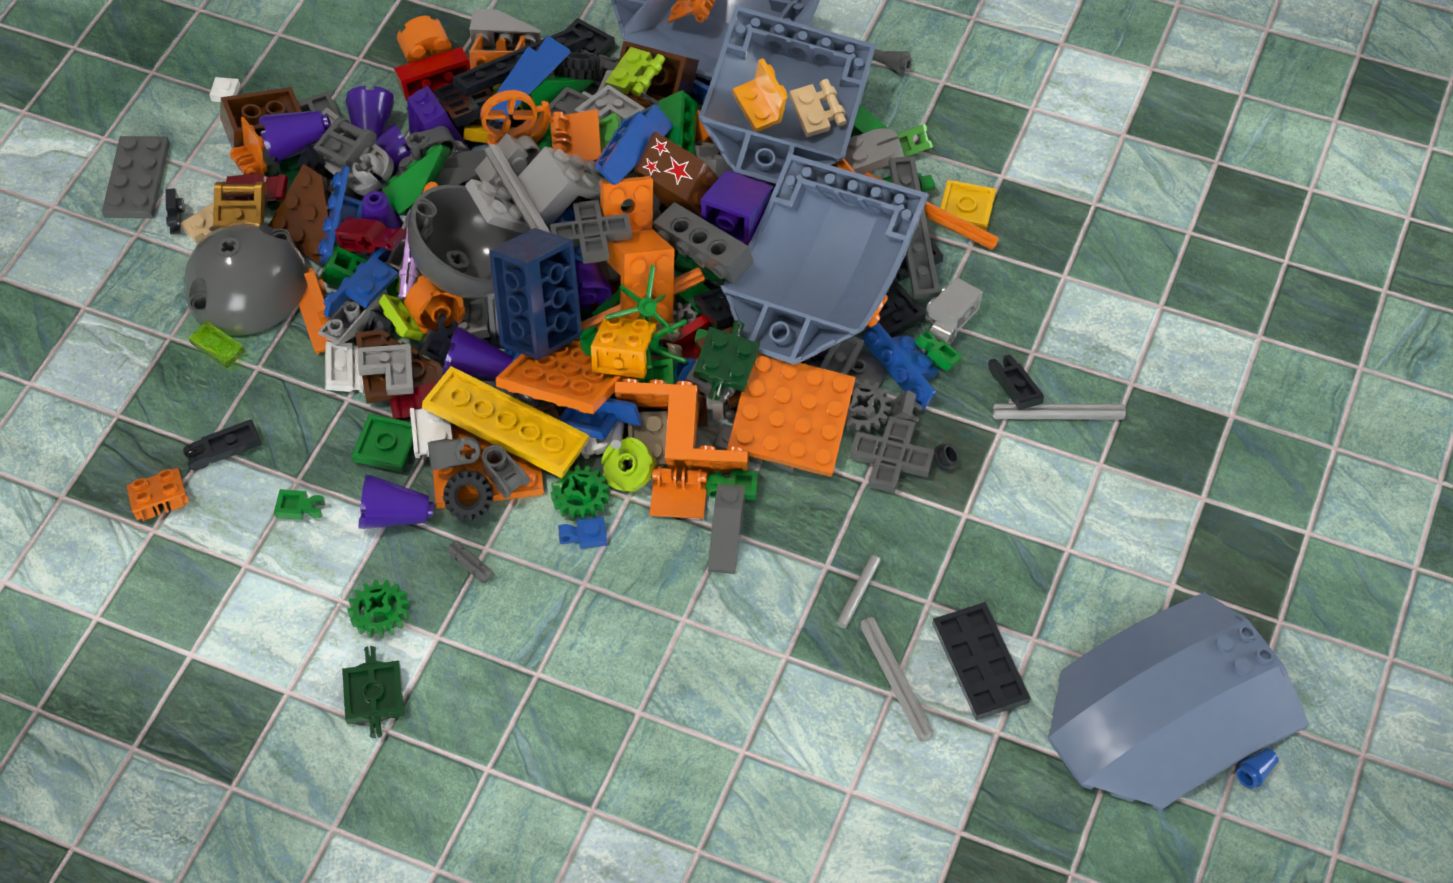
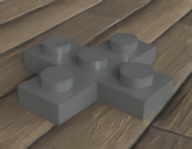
(593, 231)
(891, 454)

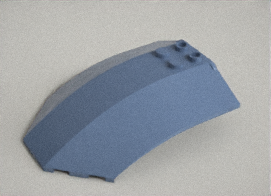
(647, 25)
(799, 58)
(821, 258)
(1172, 703)

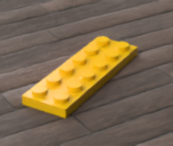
(506, 422)

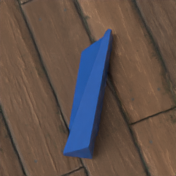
(532, 70)
(629, 143)

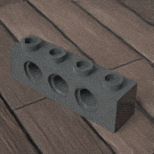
(704, 243)

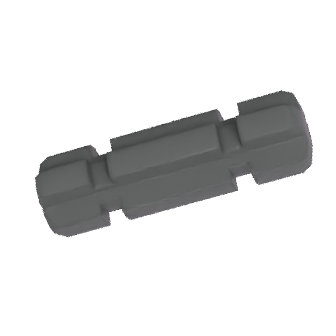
(470, 561)

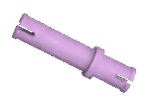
(405, 274)

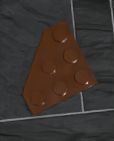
(304, 211)
(375, 385)

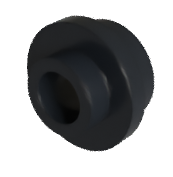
(946, 456)

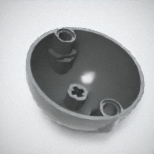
(453, 241)
(244, 278)

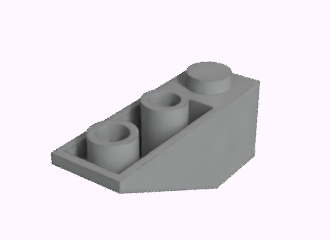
(496, 24)
(348, 320)

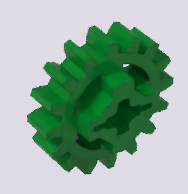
(580, 492)
(378, 609)

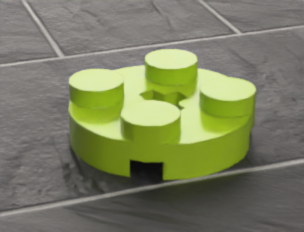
(642, 467)

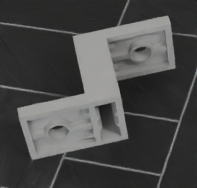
(551, 183)

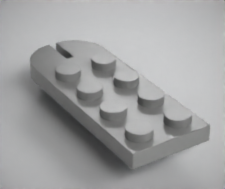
(873, 150)
(370, 161)

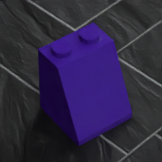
(427, 113)
(736, 205)

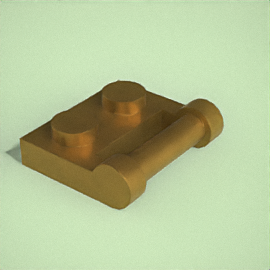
(239, 211)

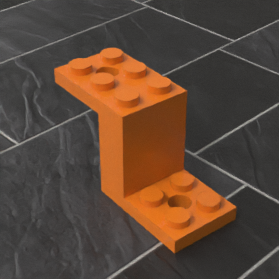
(646, 248)
(682, 425)

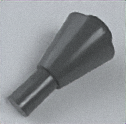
(897, 60)

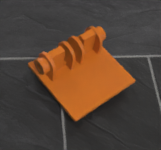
(699, 8)
(577, 134)
(250, 156)
(156, 490)
(678, 493)

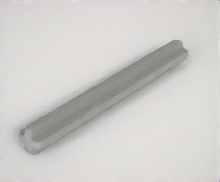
(515, 188)
(1060, 411)
(896, 679)

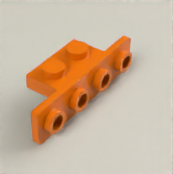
(313, 309)

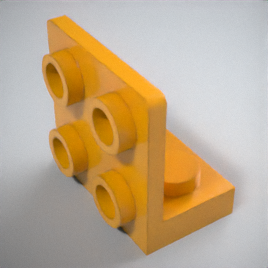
(762, 98)
(622, 347)

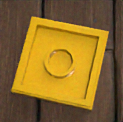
(969, 202)

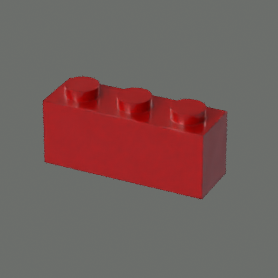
(431, 71)

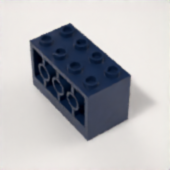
(536, 293)

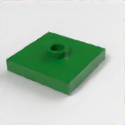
(384, 443)

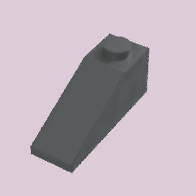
(726, 528)

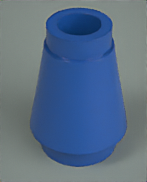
(1256, 768)

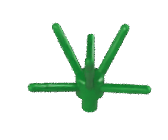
(645, 306)
(654, 344)

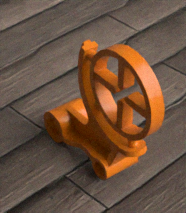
(530, 127)

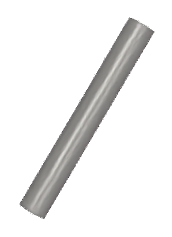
(617, 435)
(858, 591)

